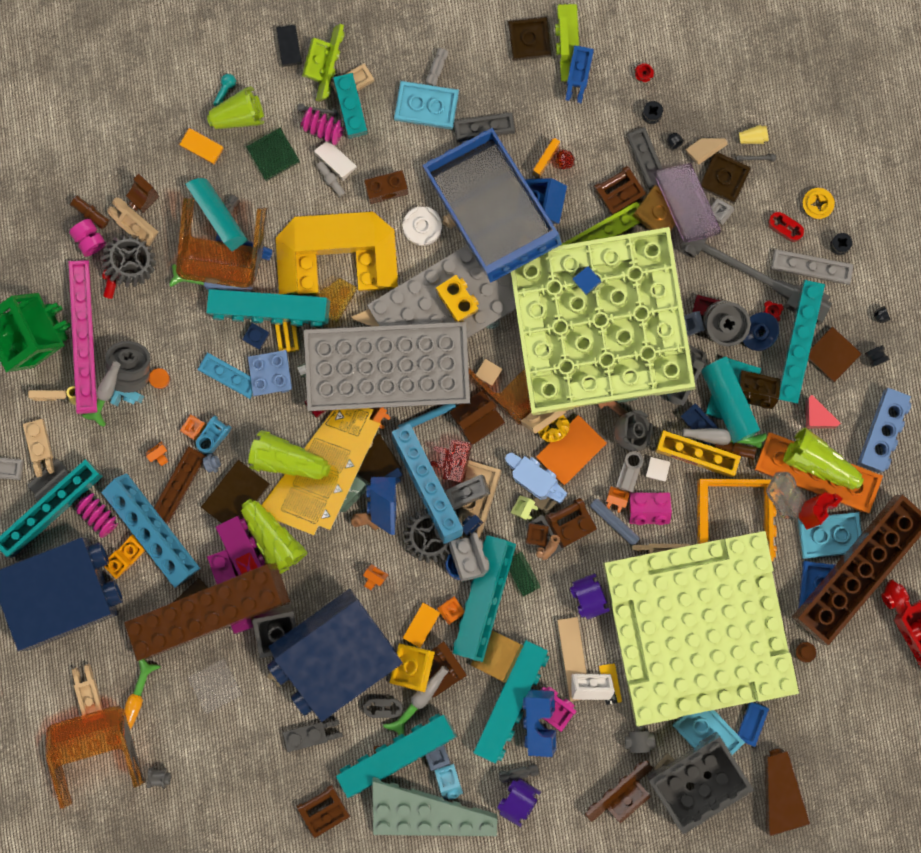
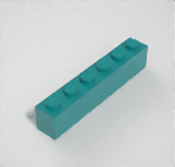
(268, 307)
(800, 340)
(49, 508)
(484, 600)
(510, 701)
(397, 755)

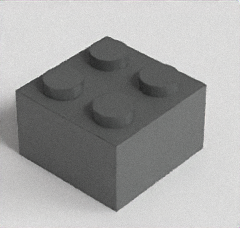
(272, 626)

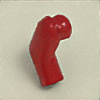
(110, 286)

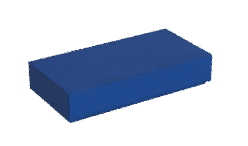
(752, 723)

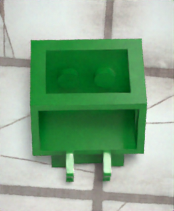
(29, 331)

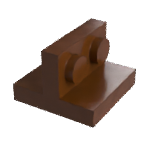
(477, 418)

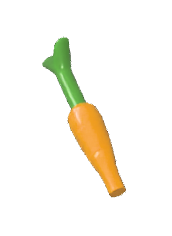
(135, 700)

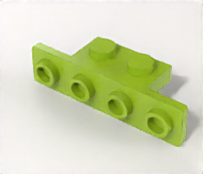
(568, 36)
(321, 61)

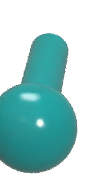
(228, 82)

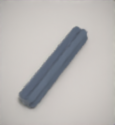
(614, 522)

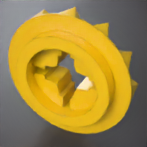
(822, 196)
(555, 435)

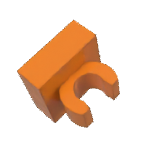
(378, 414)
(157, 452)
(617, 497)
(374, 577)

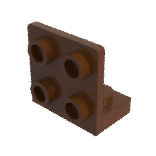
(444, 657)

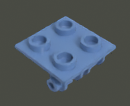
(270, 373)

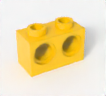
(452, 301)

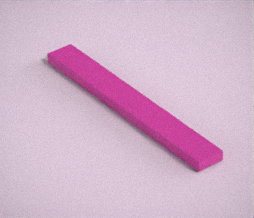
(82, 337)

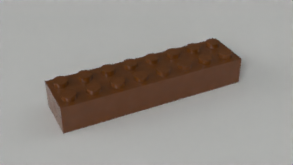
(860, 570)
(207, 611)

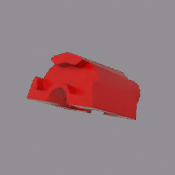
(815, 509)

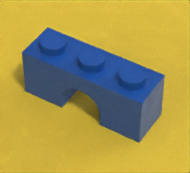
(539, 739)

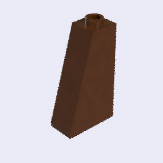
(782, 795)

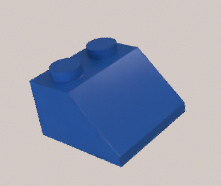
(550, 196)
(382, 503)

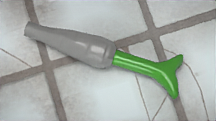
(104, 393)
(721, 436)
(418, 701)

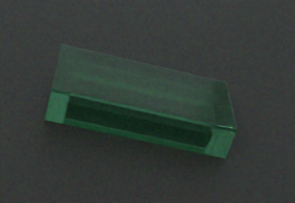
(523, 575)

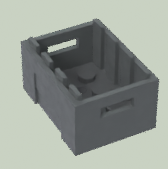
(709, 795)

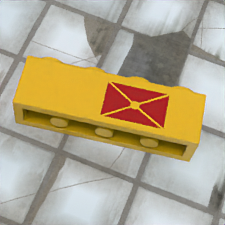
(697, 454)

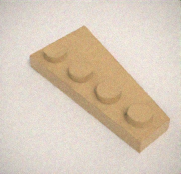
(481, 506)

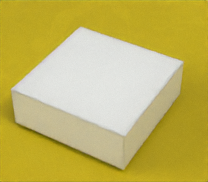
(657, 469)

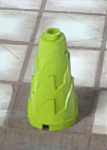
(280, 456)
(815, 457)
(272, 539)

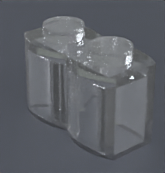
(785, 495)

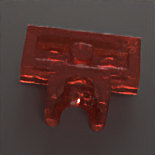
(453, 460)

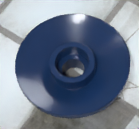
(759, 323)

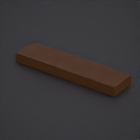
(179, 484)

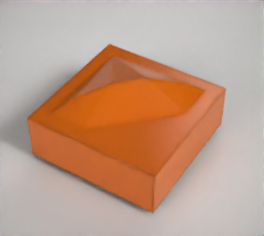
(193, 427)
(451, 610)

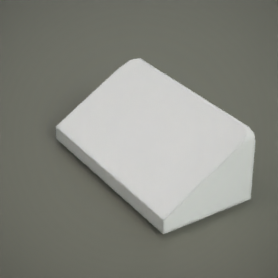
(335, 160)
(591, 687)

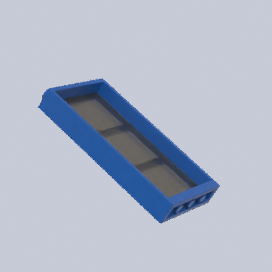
(492, 205)

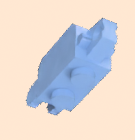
(535, 479)

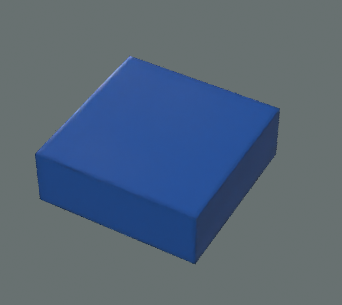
(587, 280)

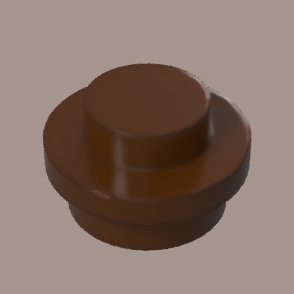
(805, 652)

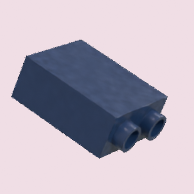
(57, 593)
(332, 656)

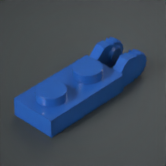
(579, 71)

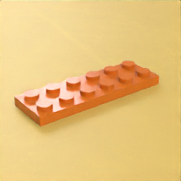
(771, 462)

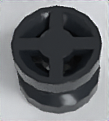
(651, 116)
(837, 244)
(877, 356)

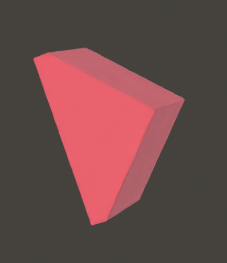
(818, 416)

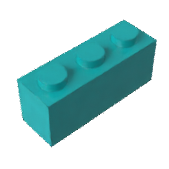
(350, 105)

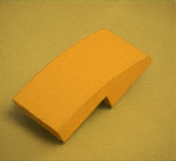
(124, 557)

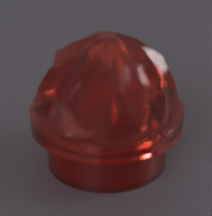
(565, 159)

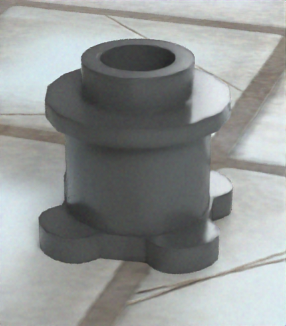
(158, 778)

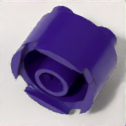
(590, 597)
(519, 802)

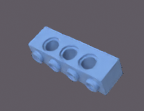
(868, 457)

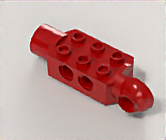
(907, 617)

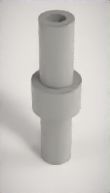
(330, 179)

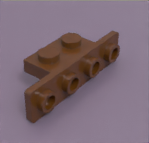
(623, 798)

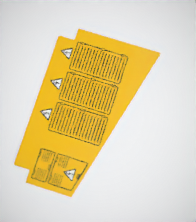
(316, 502)

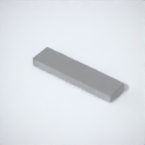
(812, 267)

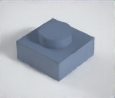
(693, 323)
(438, 758)

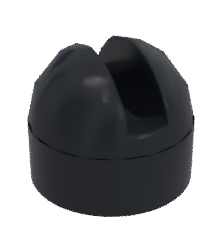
(674, 141)
(881, 315)

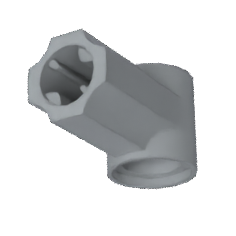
(629, 473)

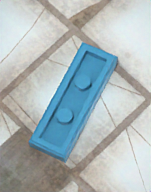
(226, 375)

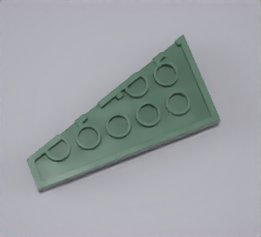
(423, 814)

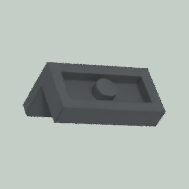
(42, 485)

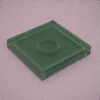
(273, 154)

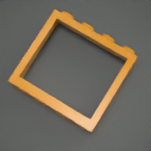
(702, 507)

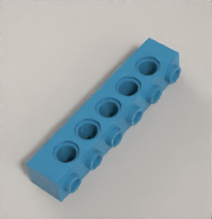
(427, 483)
(150, 530)

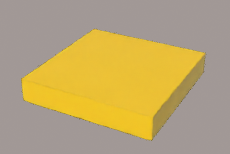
(415, 667)

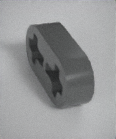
(383, 713)

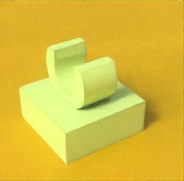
(523, 508)

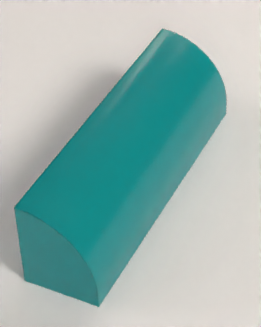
(217, 213)
(730, 400)

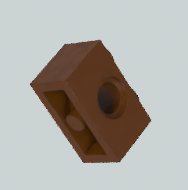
(386, 187)

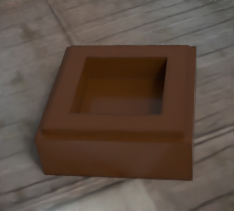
(537, 534)

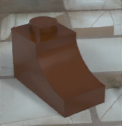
(141, 194)

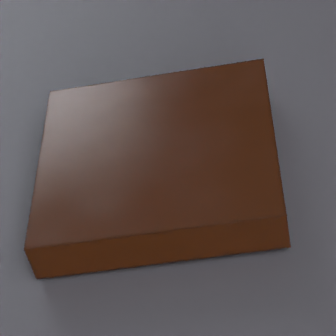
(833, 354)

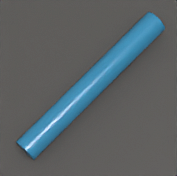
(429, 415)

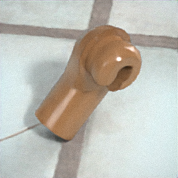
(361, 519)
(550, 548)

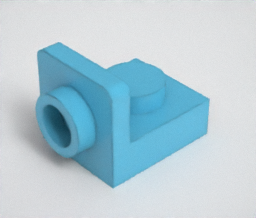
(128, 397)
(448, 782)

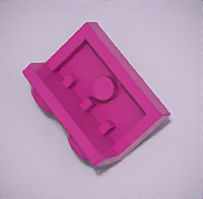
(650, 508)
(563, 712)

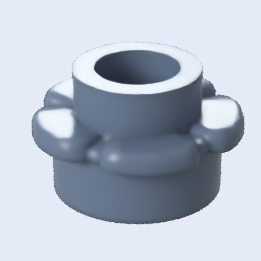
(211, 463)

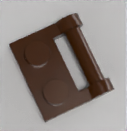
(622, 196)
(574, 529)
(328, 816)

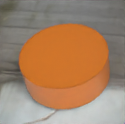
(159, 378)

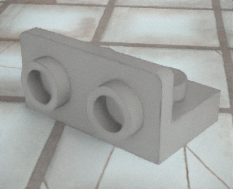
(469, 557)

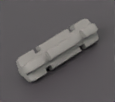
(436, 67)

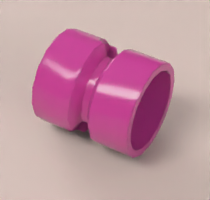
(86, 236)

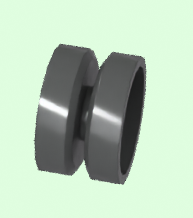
(737, 327)
(134, 365)

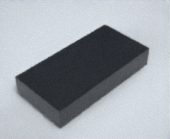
(289, 45)

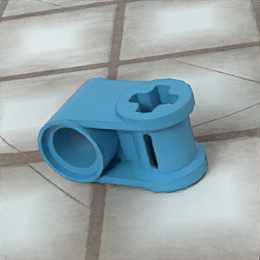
(213, 434)

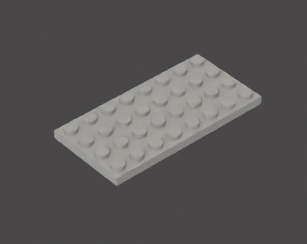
(420, 304)
(386, 366)

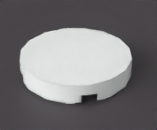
(422, 226)

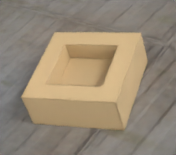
(489, 372)

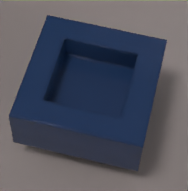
(256, 336)
(396, 473)
(471, 524)

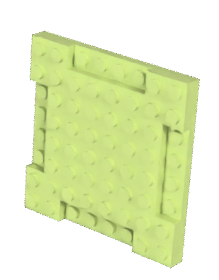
(615, 340)
(700, 628)

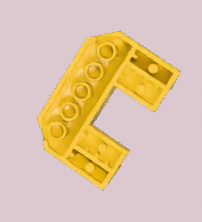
(336, 234)

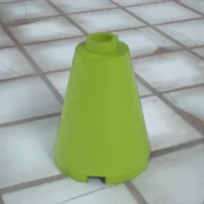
(237, 111)

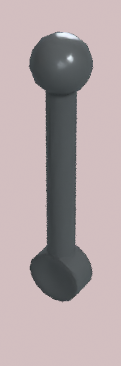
(301, 108)
(772, 157)

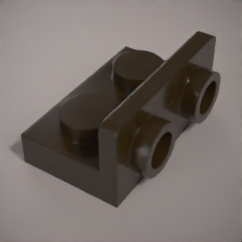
(760, 389)

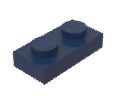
(697, 419)

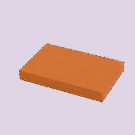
(572, 452)

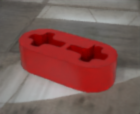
(788, 222)

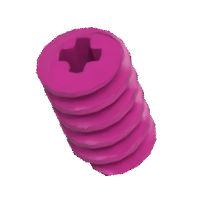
(322, 126)
(96, 515)

